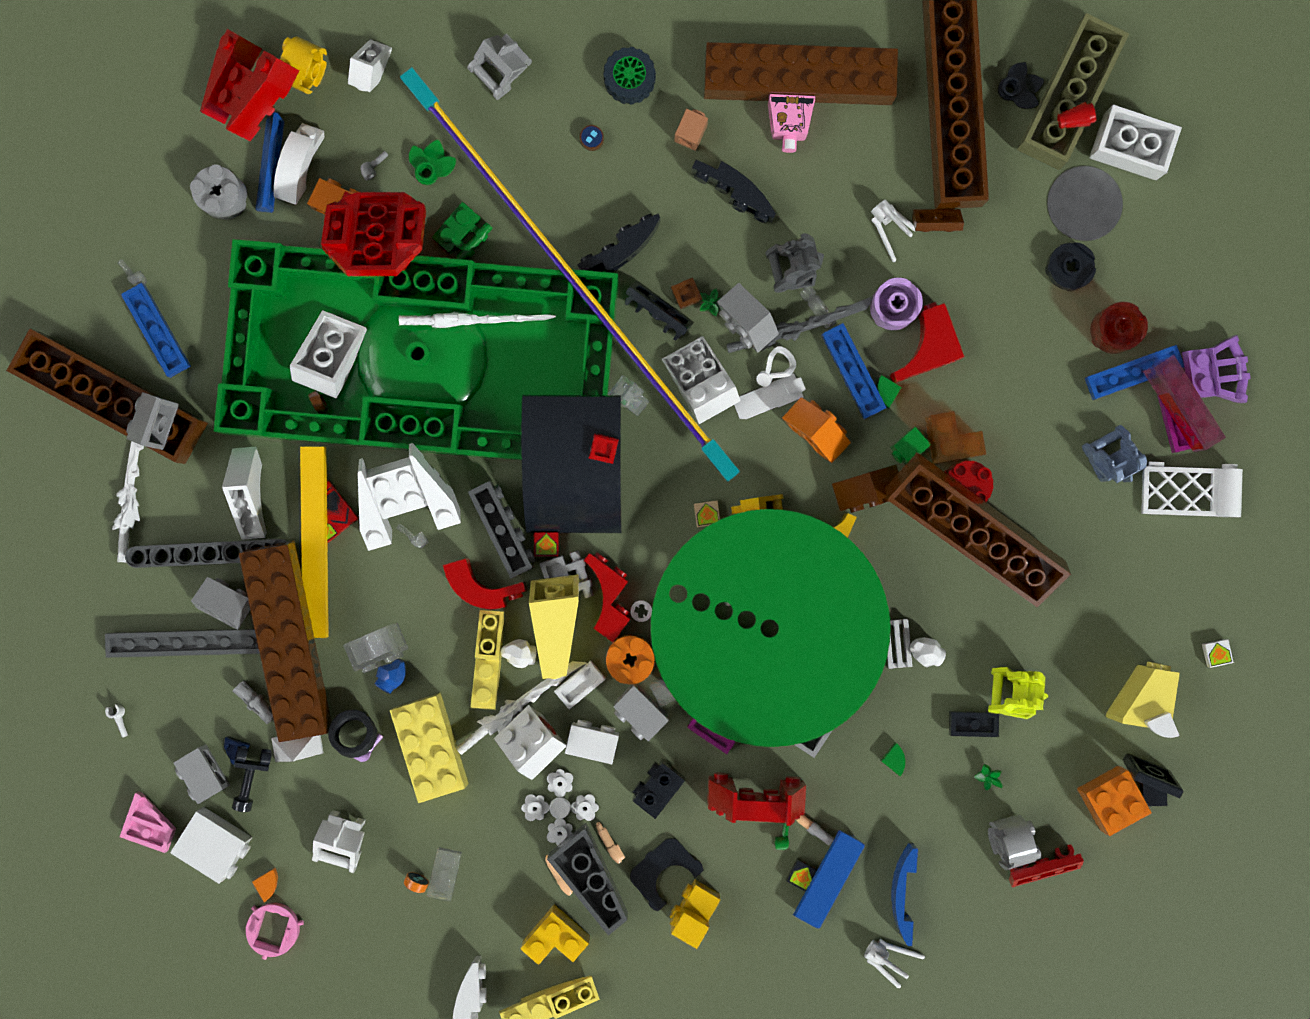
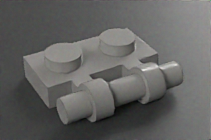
(558, 568)

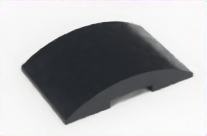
(559, 481)

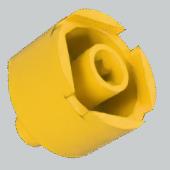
(307, 59)

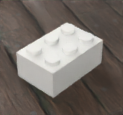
(1135, 142)

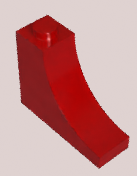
(936, 346)

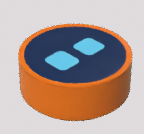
(416, 882)

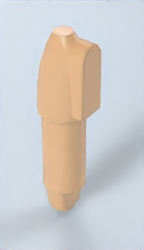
(612, 848)
(563, 886)

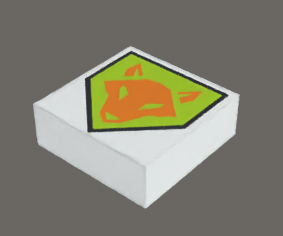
(1217, 653)

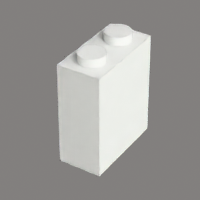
(212, 845)

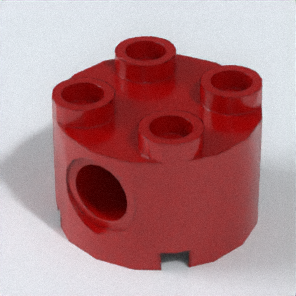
(974, 477)

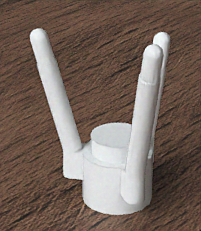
(886, 213)
(877, 954)

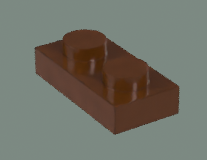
(937, 220)

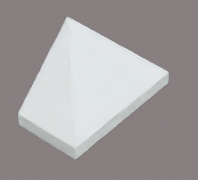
(296, 749)

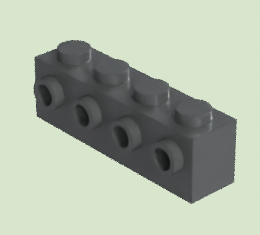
(501, 529)

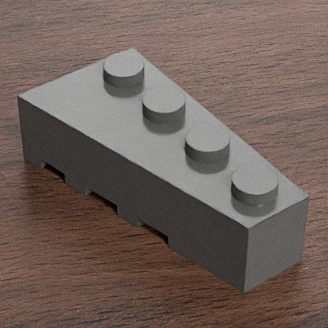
(587, 875)

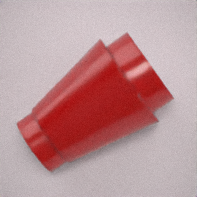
(1078, 116)

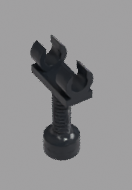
(242, 802)

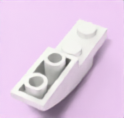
(471, 994)

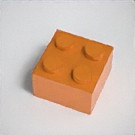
(1114, 800)

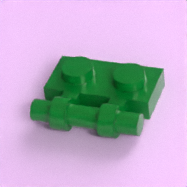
(456, 229)

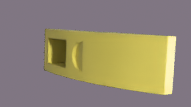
(488, 659)
(554, 1001)

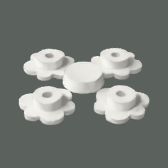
(559, 806)

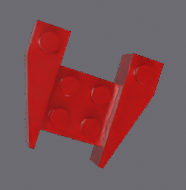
(242, 92)
(757, 806)

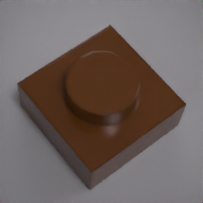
(686, 293)

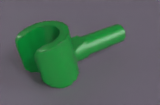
(782, 842)

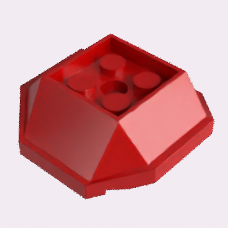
(374, 232)

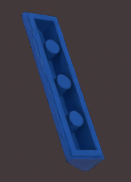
(269, 161)
(829, 879)

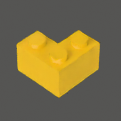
(692, 916)
(556, 931)

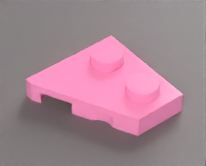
(147, 825)

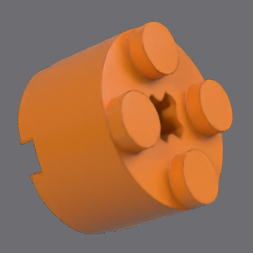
(625, 672)

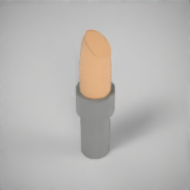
(814, 829)

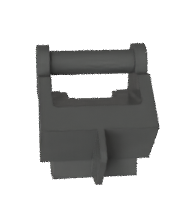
(803, 261)

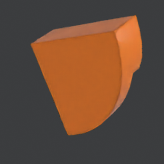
(266, 884)

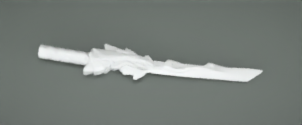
(455, 319)
(128, 502)
(491, 723)

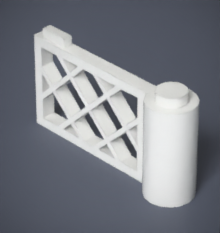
(1224, 486)

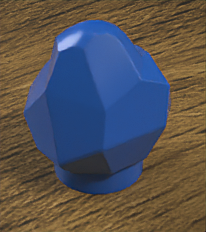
(390, 676)

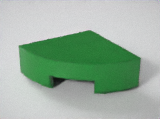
(888, 390)
(895, 759)

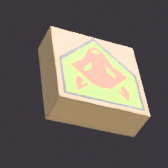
(706, 513)

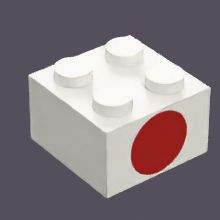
(530, 742)

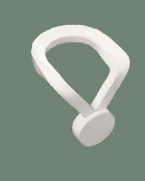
(765, 377)

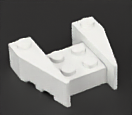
(401, 489)

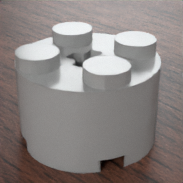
(206, 191)
(1013, 841)

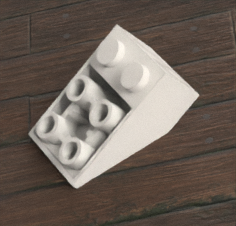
(701, 379)

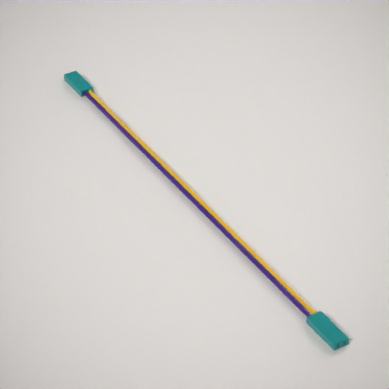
(428, 101)

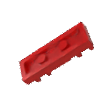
(1046, 868)

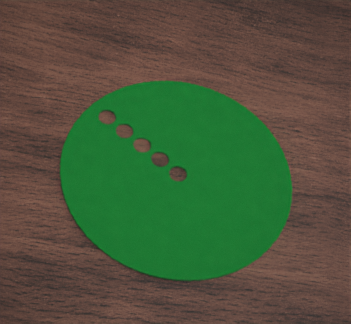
(827, 640)

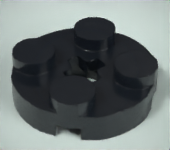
(1084, 266)

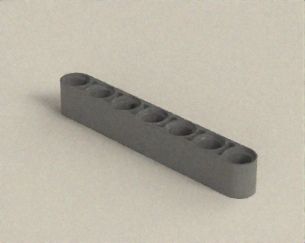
(199, 551)

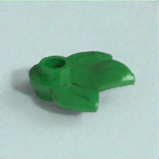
(431, 159)

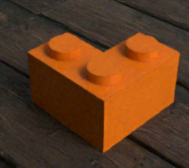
(817, 428)

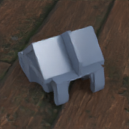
(1119, 465)

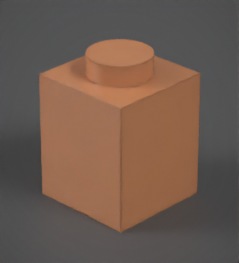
(691, 129)

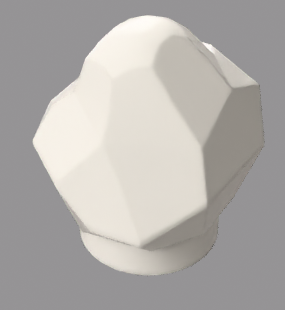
(927, 651)
(519, 653)

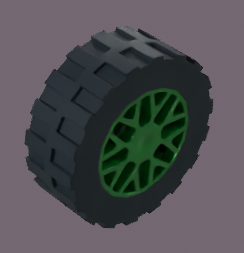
(629, 75)

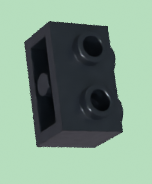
(660, 789)

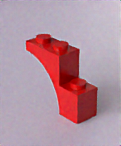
(612, 581)

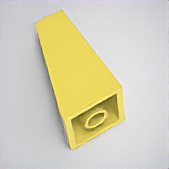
(553, 615)

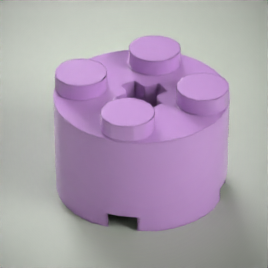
(903, 293)

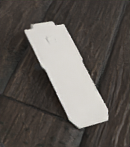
(766, 398)

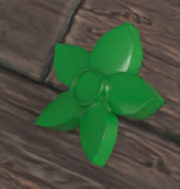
(710, 302)
(989, 777)

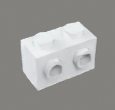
(592, 742)

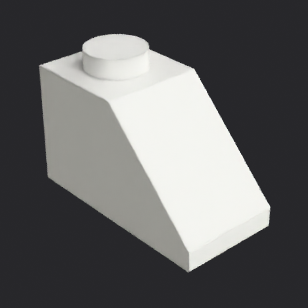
(368, 65)

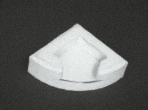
(1162, 725)

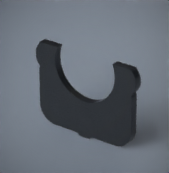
(666, 854)

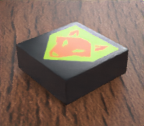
(801, 875)

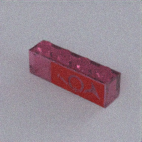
(1184, 404)

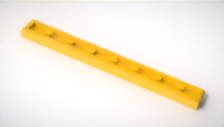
(314, 536)

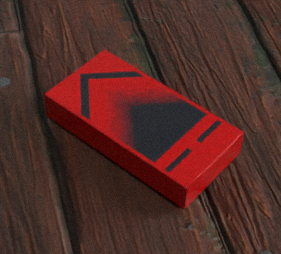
(338, 509)

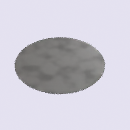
(1085, 203)

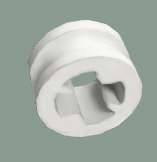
(635, 615)

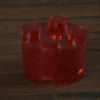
(1128, 318)

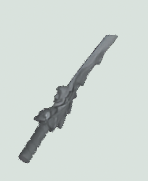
(793, 330)

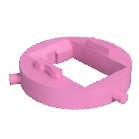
(254, 924)

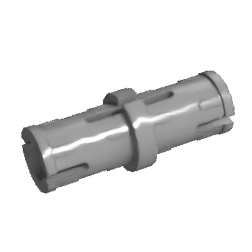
(254, 701)

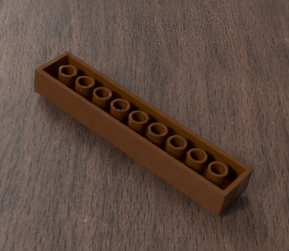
(955, 103)

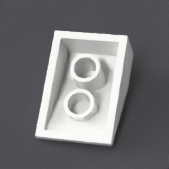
(327, 354)

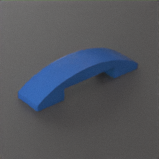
(906, 863)

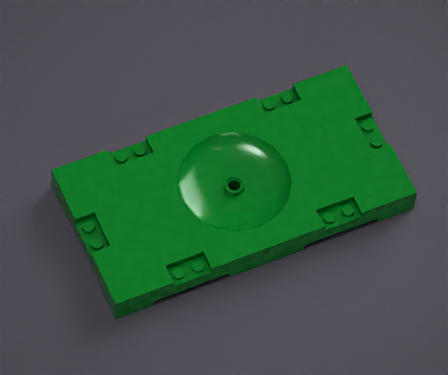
(450, 402)

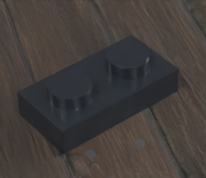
(973, 724)

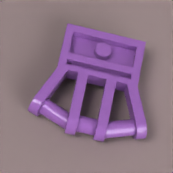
(1202, 370)

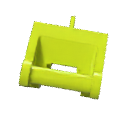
(1027, 693)

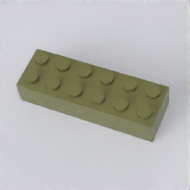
(1076, 80)

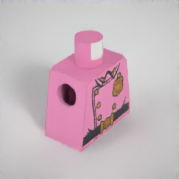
(790, 118)

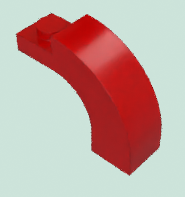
(467, 587)

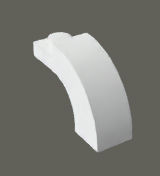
(295, 161)

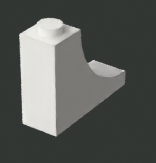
(243, 492)

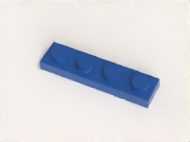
(155, 330)
(853, 371)
(1127, 373)

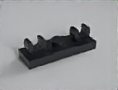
(658, 309)

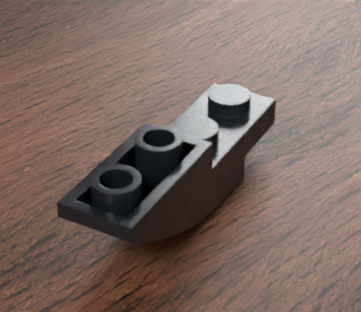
(744, 192)
(630, 243)

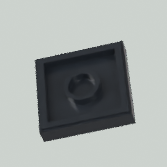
(1152, 775)

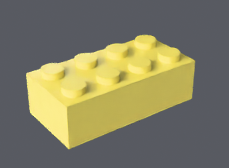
(429, 748)

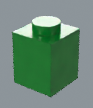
(909, 445)

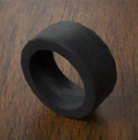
(339, 721)

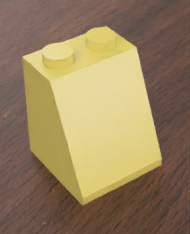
(1145, 695)

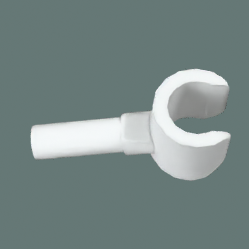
(118, 718)

